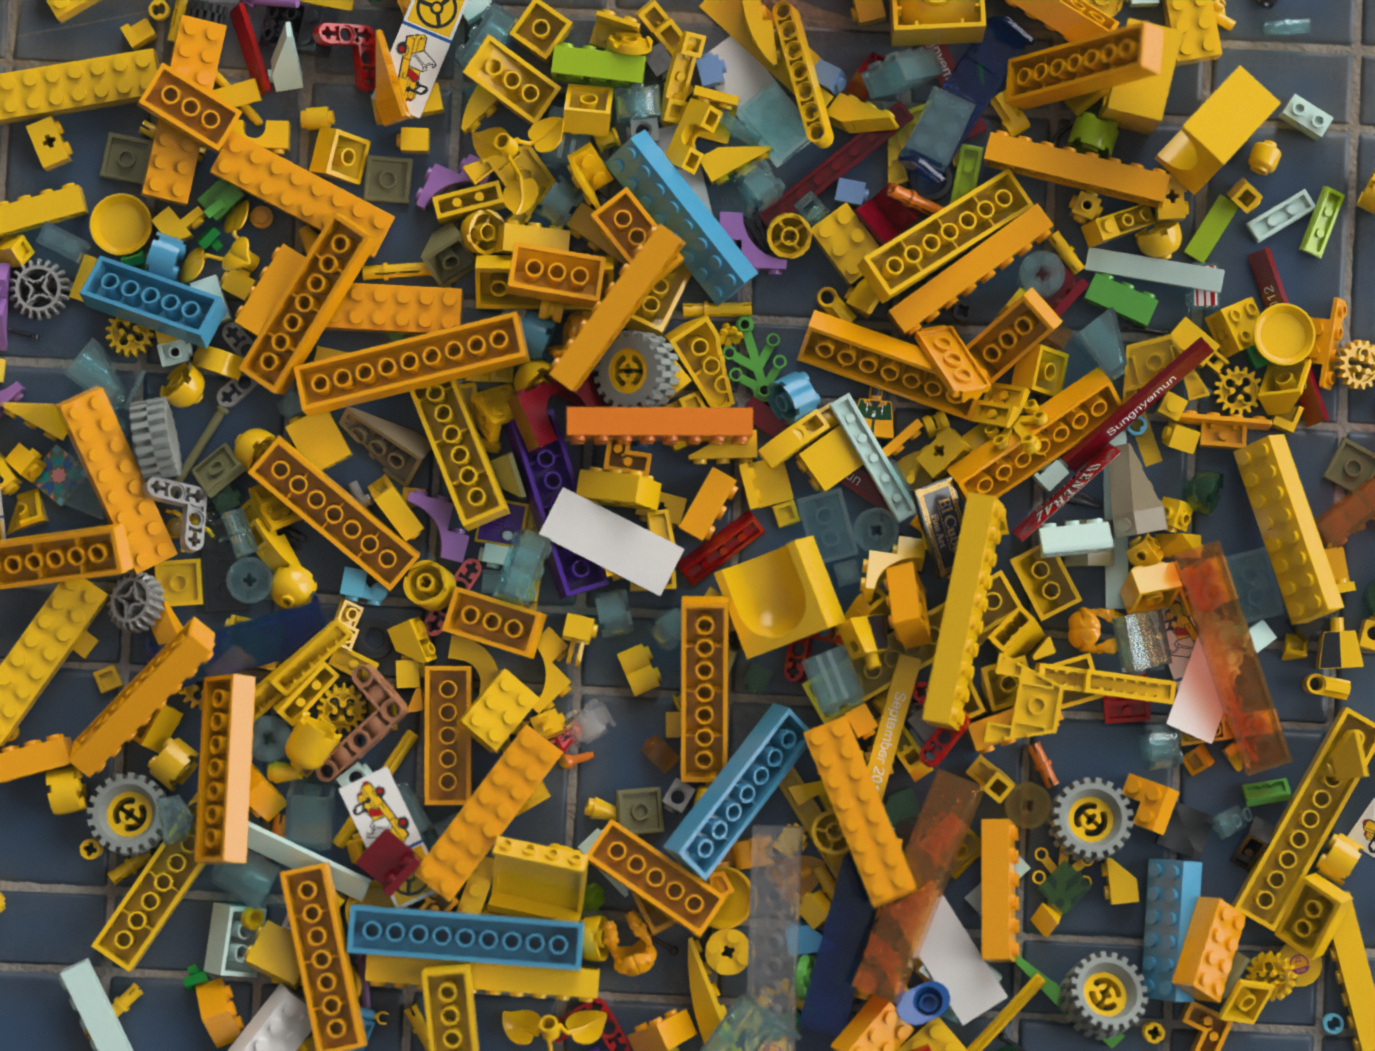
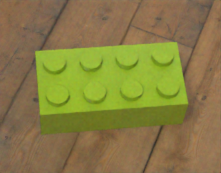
(596, 67)

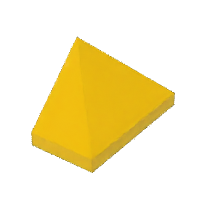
(1177, 542)

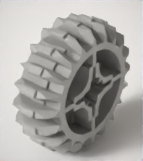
(23, 277)
(136, 616)

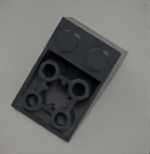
(303, 23)

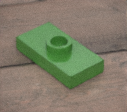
(1266, 792)

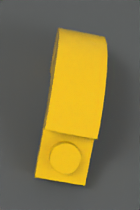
(475, 654)

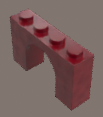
(530, 408)

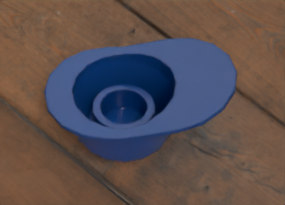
(923, 1003)

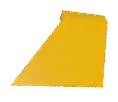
(28, 512)

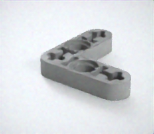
(227, 388)
(189, 506)

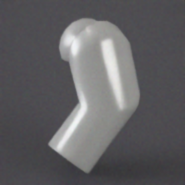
(356, 491)

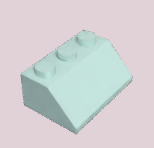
(1074, 538)
(229, 942)

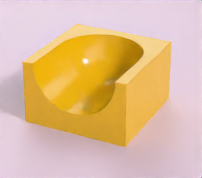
(936, 22)
(1141, 103)
(1217, 130)
(780, 597)

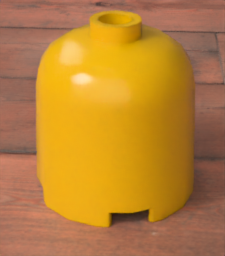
(311, 742)

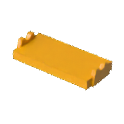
(952, 362)

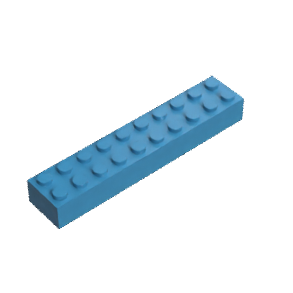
(465, 937)

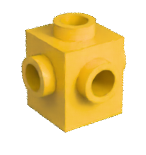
(1081, 214)
(1177, 514)
(1144, 551)

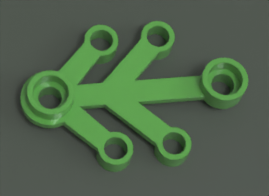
(755, 363)

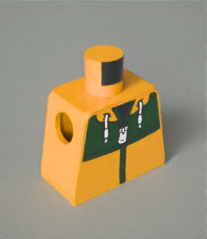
(877, 414)

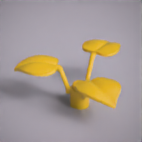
(545, 136)
(237, 256)
(525, 1024)

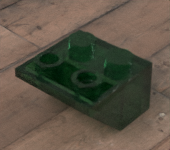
(901, 806)

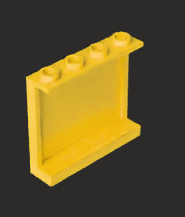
(537, 881)

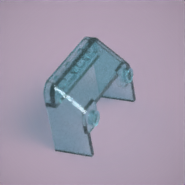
(747, 1027)

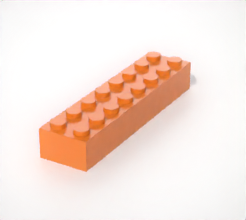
(658, 424)

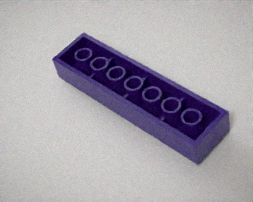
(543, 477)

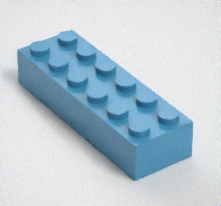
(153, 301)
(1170, 903)

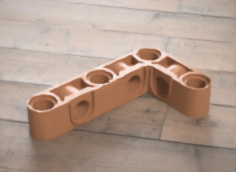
(374, 728)

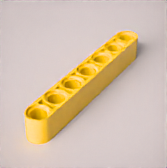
(809, 81)

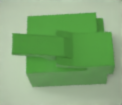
(220, 199)

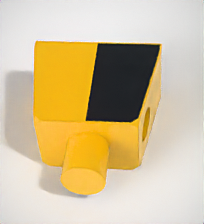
(865, 638)
(1338, 647)

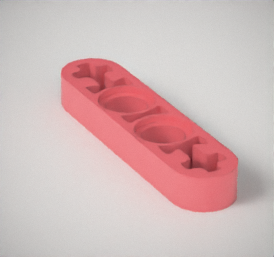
(464, 570)

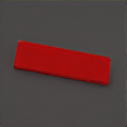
(250, 48)
(720, 547)

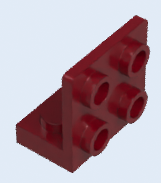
(885, 216)
(1066, 294)
(389, 861)

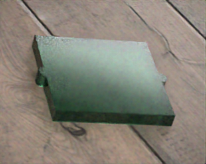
(1064, 887)

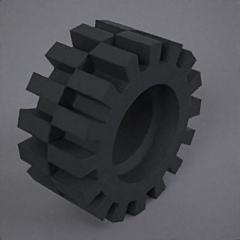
(207, 11)

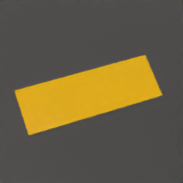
(730, 17)

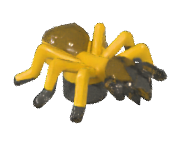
(174, 525)

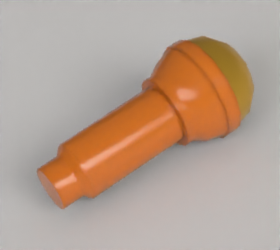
(568, 761)

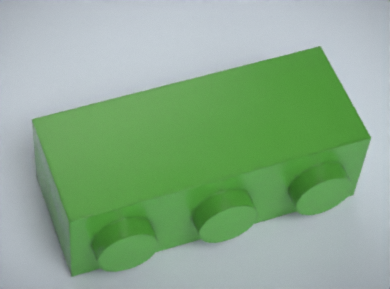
(1125, 300)

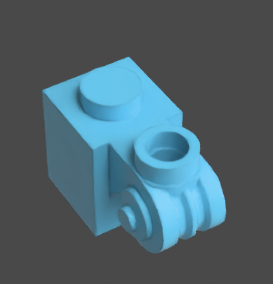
(355, 586)

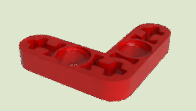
(359, 44)
(789, 664)
(928, 747)
(610, 1017)

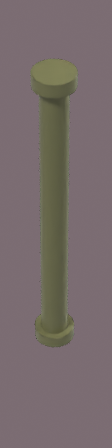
(200, 445)

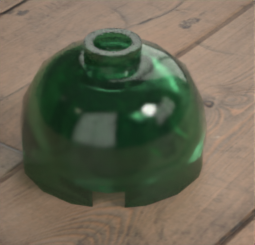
(1203, 491)

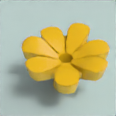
(729, 335)

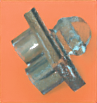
(1231, 821)

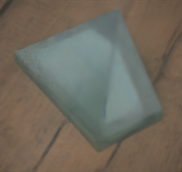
(174, 819)

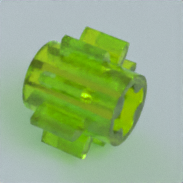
(593, 896)

